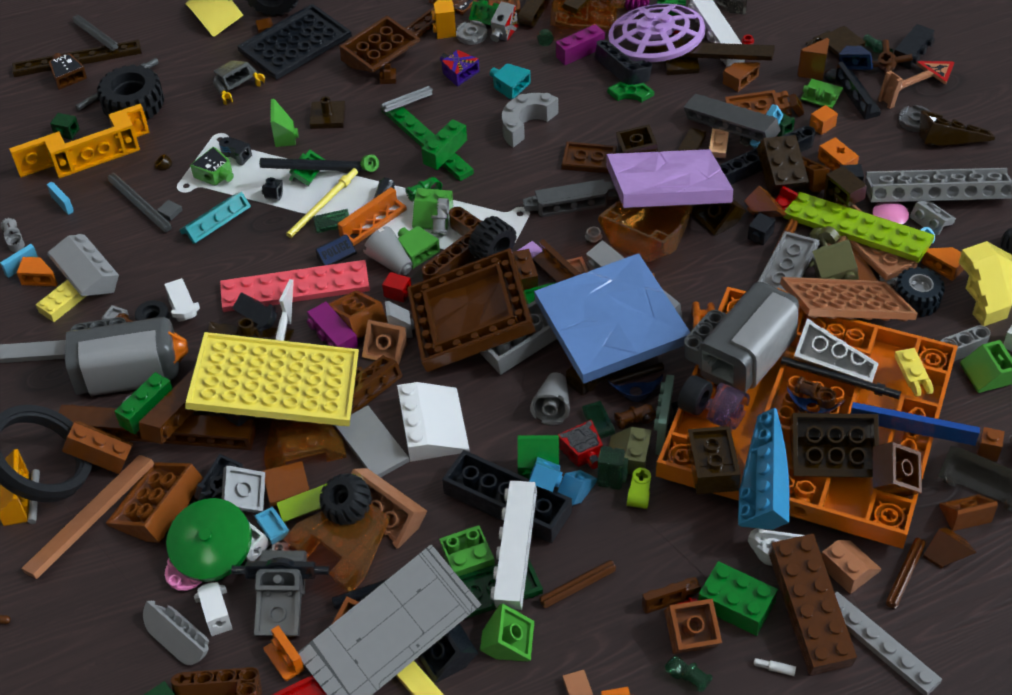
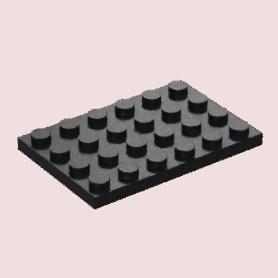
(294, 41)

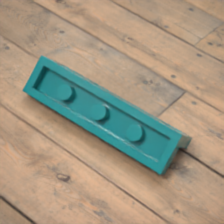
(216, 217)

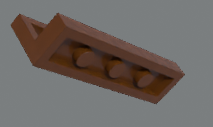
(554, 264)
(379, 381)

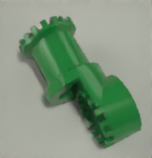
(411, 191)

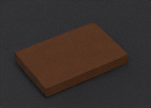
(587, 157)

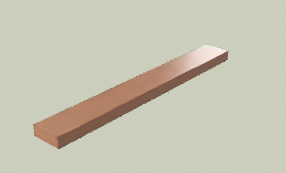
(87, 517)

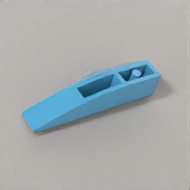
(765, 477)

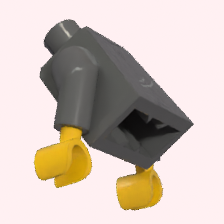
(232, 75)

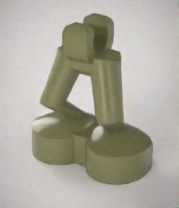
(824, 235)

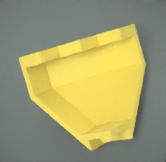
(988, 281)

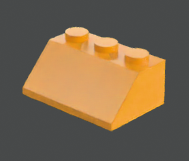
(13, 507)

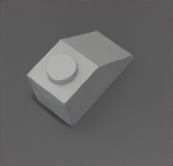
(399, 316)

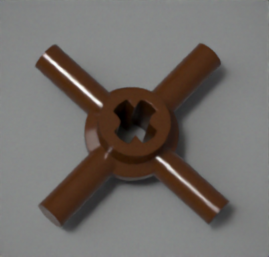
(887, 60)

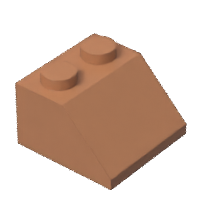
(848, 565)

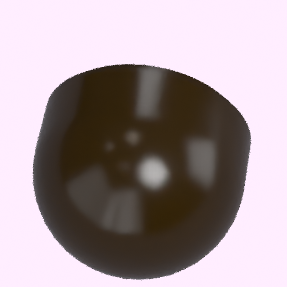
(163, 162)

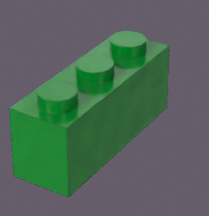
(444, 144)
(142, 402)

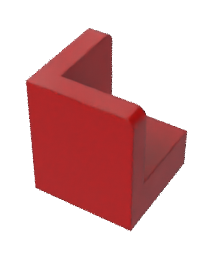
(396, 287)

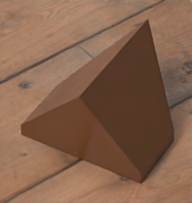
(947, 548)

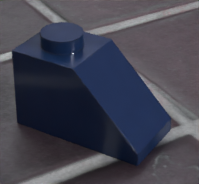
(856, 58)

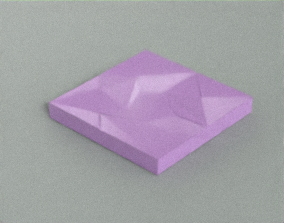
(668, 178)

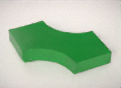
(624, 91)

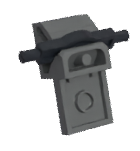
(279, 588)

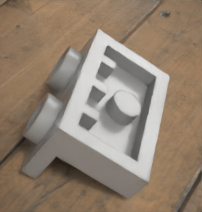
(931, 216)

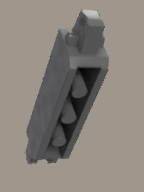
(571, 198)

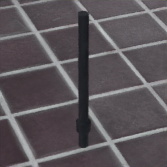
(878, 389)

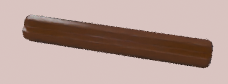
(905, 573)
(577, 583)

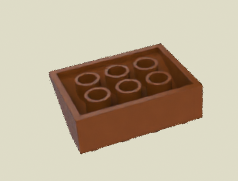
(156, 501)

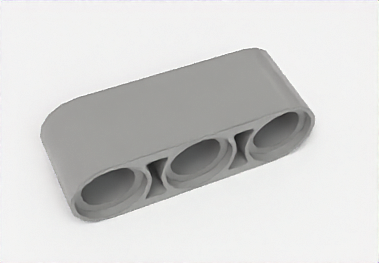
(968, 340)

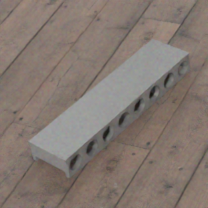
(938, 185)

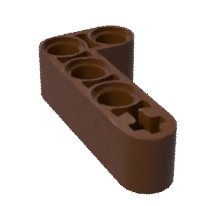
(218, 682)

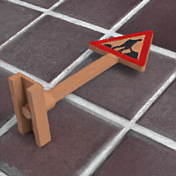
(893, 83)

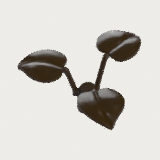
(247, 329)

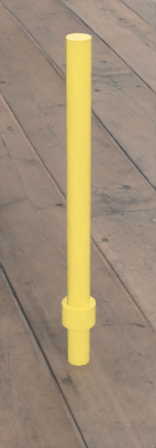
(344, 181)

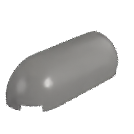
(175, 633)

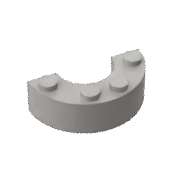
(526, 108)

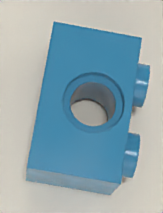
(546, 474)

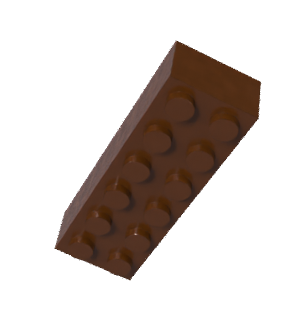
(812, 604)

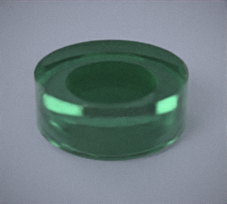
(545, 37)

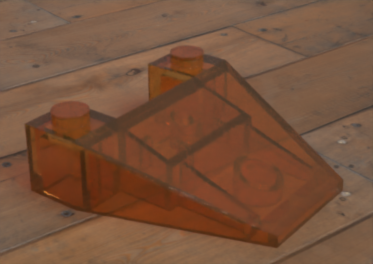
(352, 543)

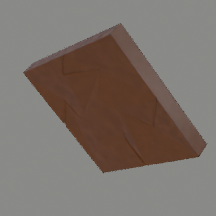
(469, 310)

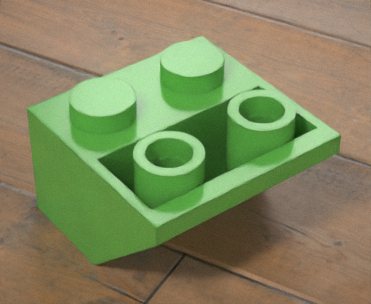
(988, 366)
(467, 551)

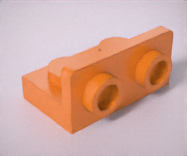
(283, 655)

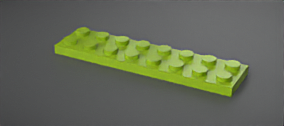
(860, 226)

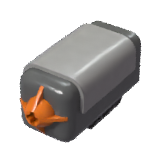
(745, 341)
(120, 354)

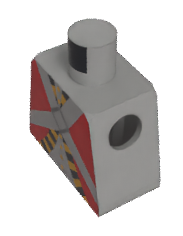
(504, 22)

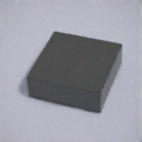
(169, 210)

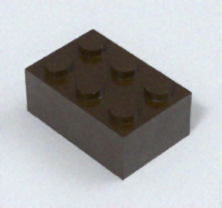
(782, 164)

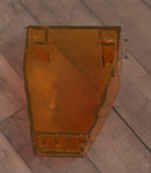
(645, 230)

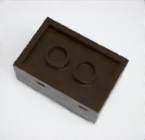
(713, 460)

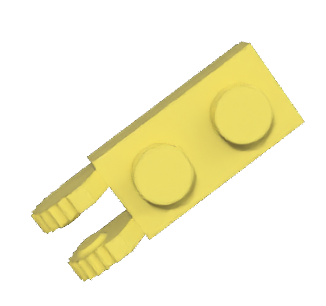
(913, 371)

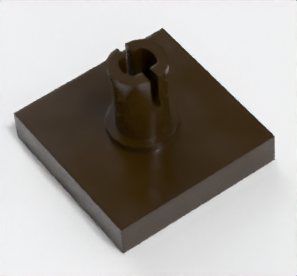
(327, 114)

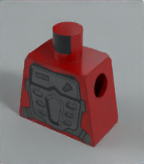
(581, 444)

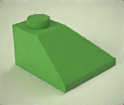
(282, 126)
(508, 635)

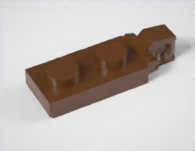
(669, 595)

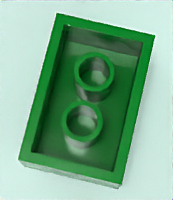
(739, 597)

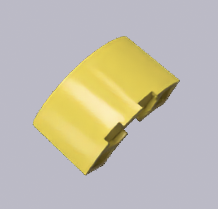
(215, 14)

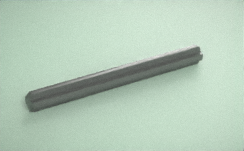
(139, 202)

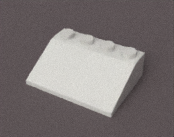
(432, 420)

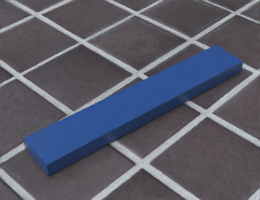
(920, 424)

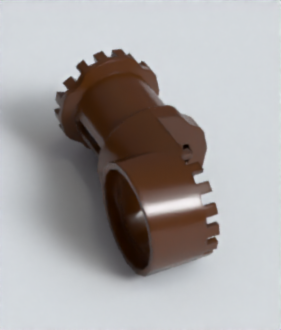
(816, 392)
(635, 415)

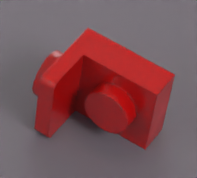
(785, 197)

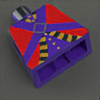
(459, 66)

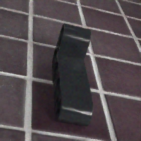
(621, 65)

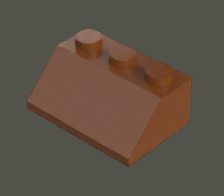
(97, 447)

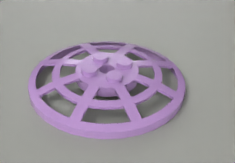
(655, 27)

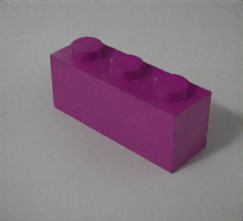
(579, 44)
(331, 327)

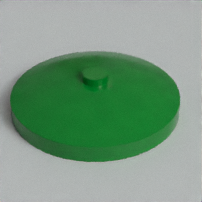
(208, 539)

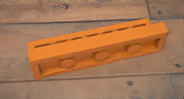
(367, 215)

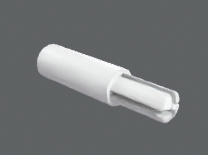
(775, 666)

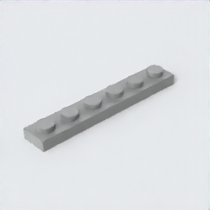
(888, 648)

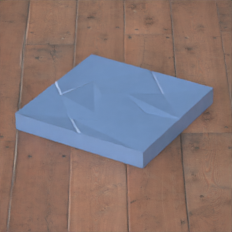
(611, 317)

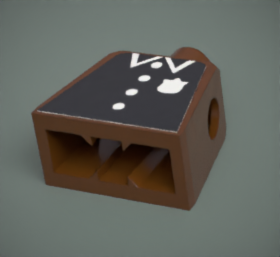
(66, 70)

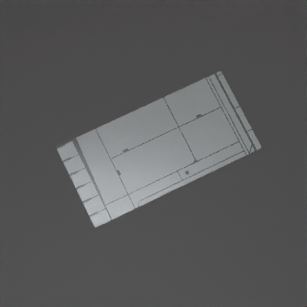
(389, 627)

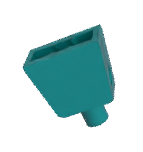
(510, 80)

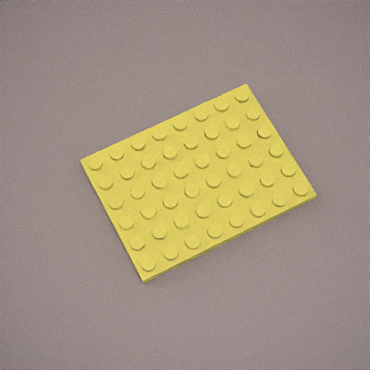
(274, 379)

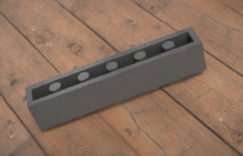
(731, 118)

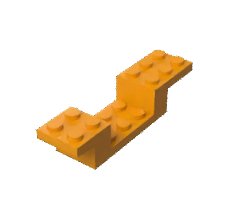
(86, 151)

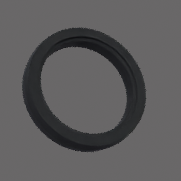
(30, 489)

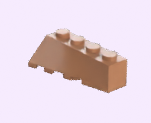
(403, 512)

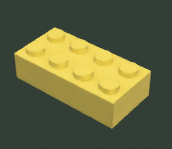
(59, 301)

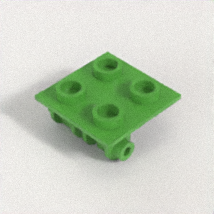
(821, 93)

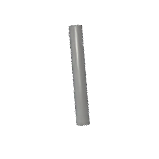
(32, 514)

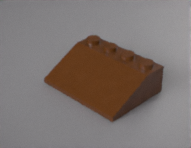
(377, 45)

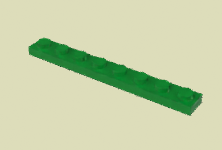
(423, 135)

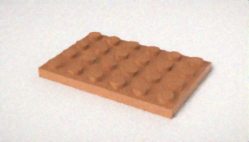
(848, 299)

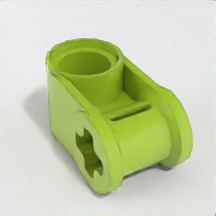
(639, 490)

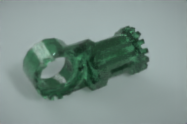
(679, 669)

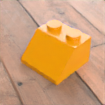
(444, 19)

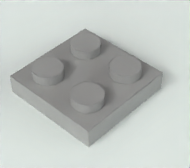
(244, 488)

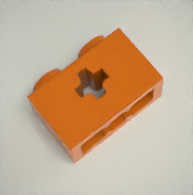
(835, 153)

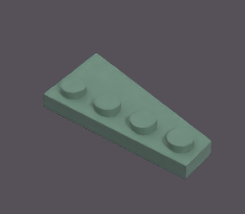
(663, 411)

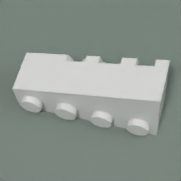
(831, 353)

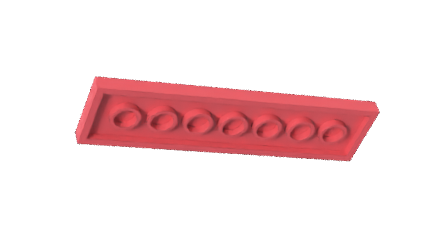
(307, 284)

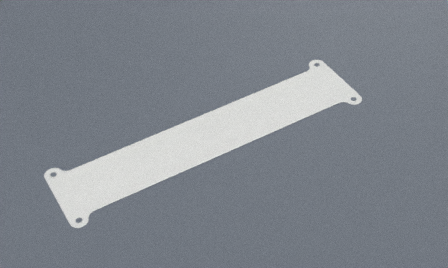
(302, 198)

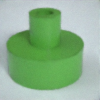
(369, 163)

